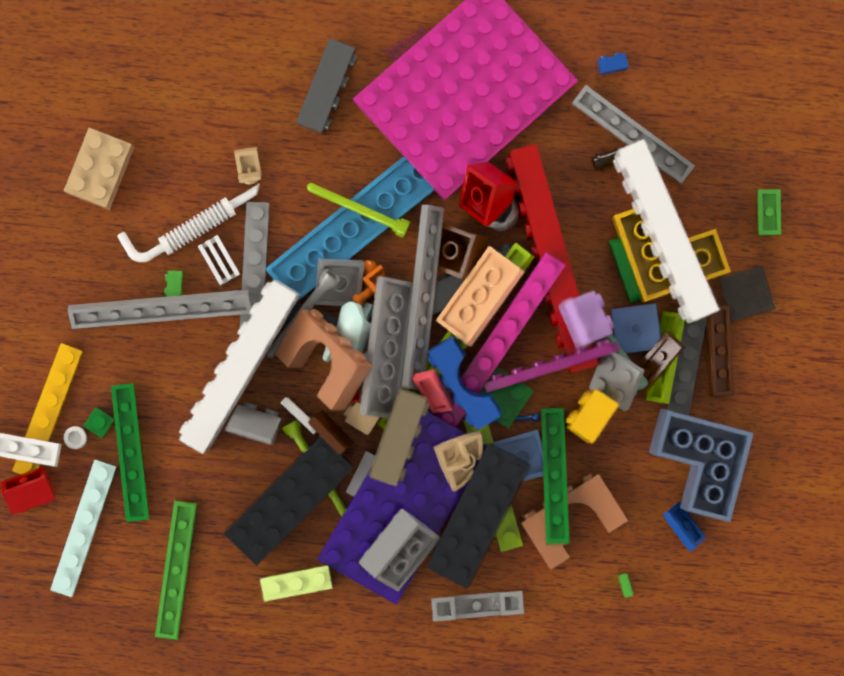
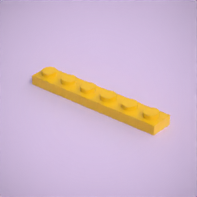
(51, 400)

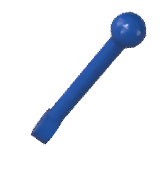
(535, 417)

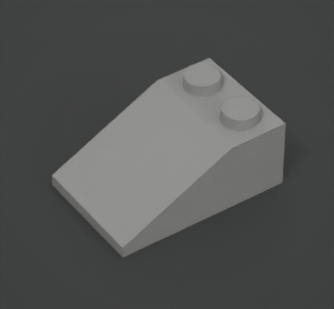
(254, 423)

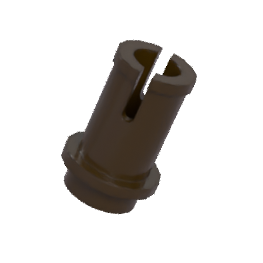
(604, 160)

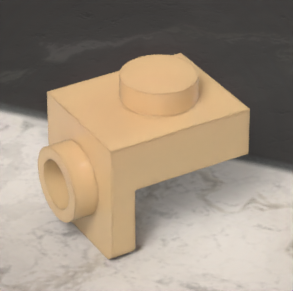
(248, 165)

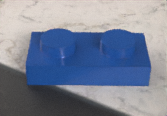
(684, 526)

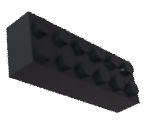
(288, 500)
(478, 515)

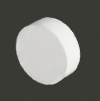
(75, 437)

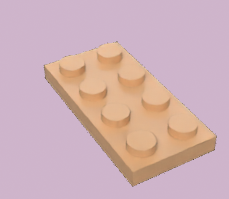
(480, 296)

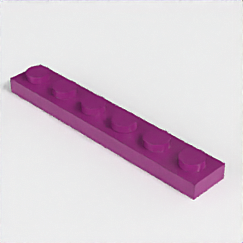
(560, 362)

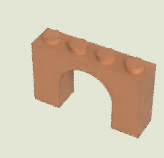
(348, 365)
(591, 493)

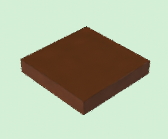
(330, 432)

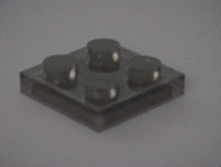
(747, 293)

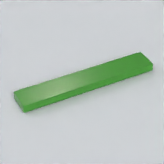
(176, 570)

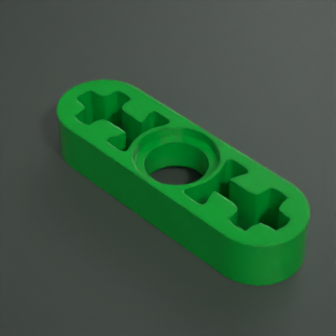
(624, 270)

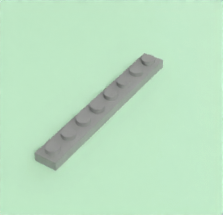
(422, 293)
(159, 309)

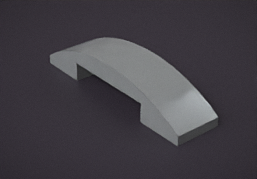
(477, 605)

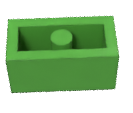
(174, 283)

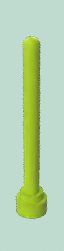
(398, 226)
(294, 431)

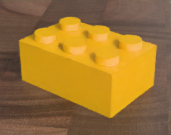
(591, 415)

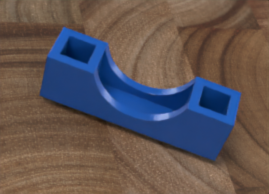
(480, 408)

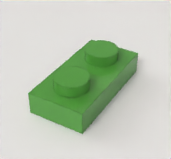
(769, 212)

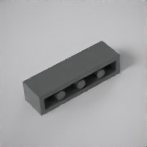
(326, 87)

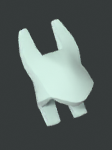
(354, 326)

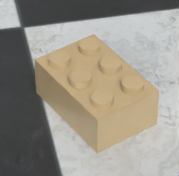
(99, 168)

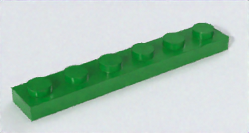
(130, 452)
(555, 476)

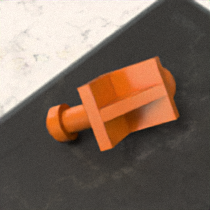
(371, 273)

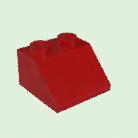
(486, 192)

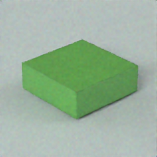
(625, 585)

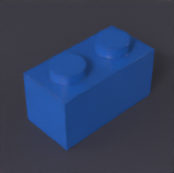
(612, 64)

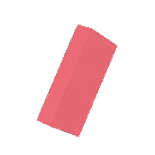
(434, 390)

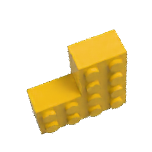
(646, 266)

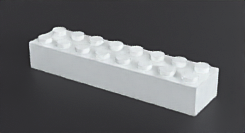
(665, 231)
(239, 367)

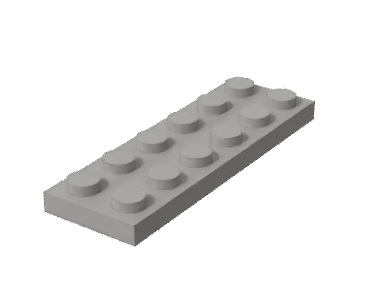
(386, 346)

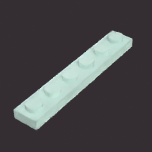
(83, 528)

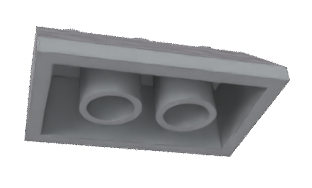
(399, 550)

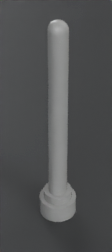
(327, 280)

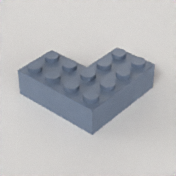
(715, 457)

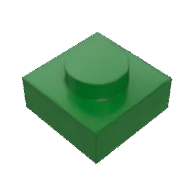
(99, 422)

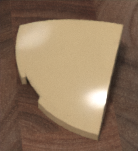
(459, 457)

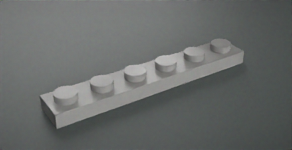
(631, 132)
(255, 252)

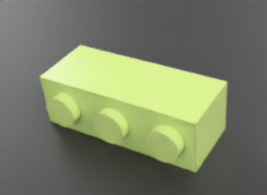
(296, 582)

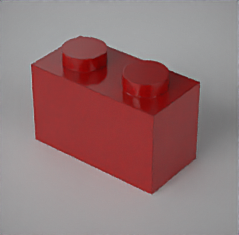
(28, 490)

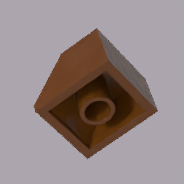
(460, 250)

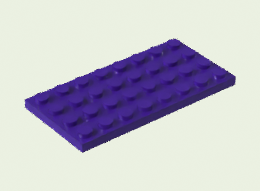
(421, 493)

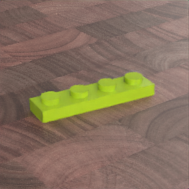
(662, 388)

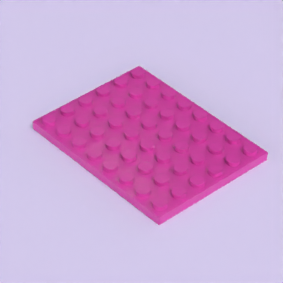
(464, 91)

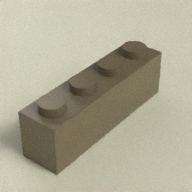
(398, 436)

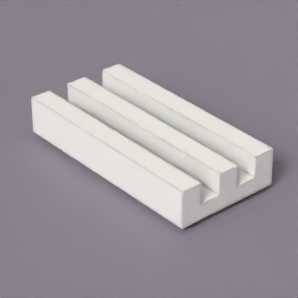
(209, 243)
(298, 413)

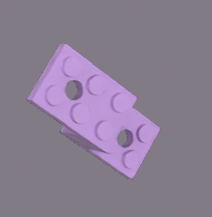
(586, 319)

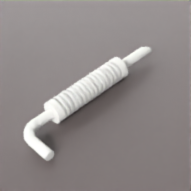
(190, 229)

